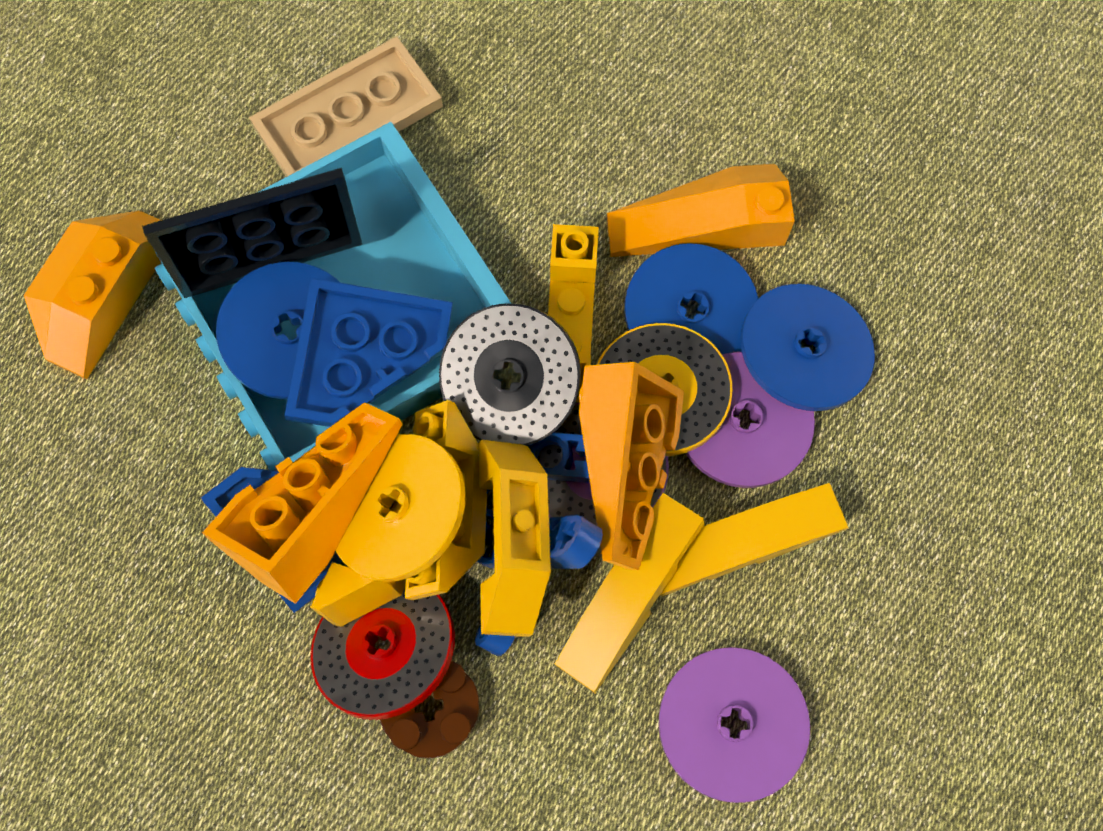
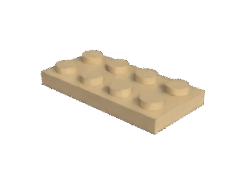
(346, 106)

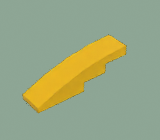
(759, 535)
(627, 596)

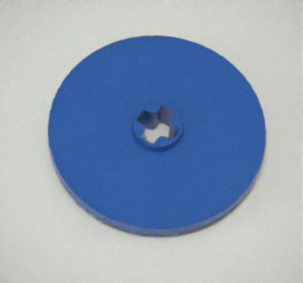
(695, 274)
(254, 316)
(793, 373)

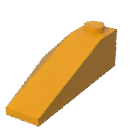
(722, 210)
(626, 429)
(298, 517)

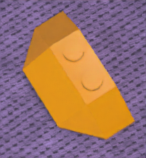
(90, 288)

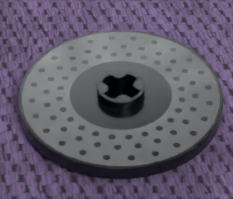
(539, 352)

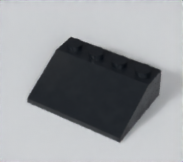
(256, 230)

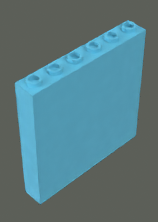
(407, 249)

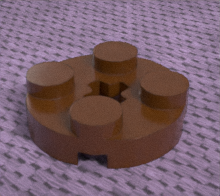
(451, 724)

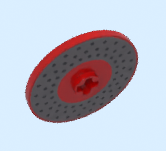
(382, 681)

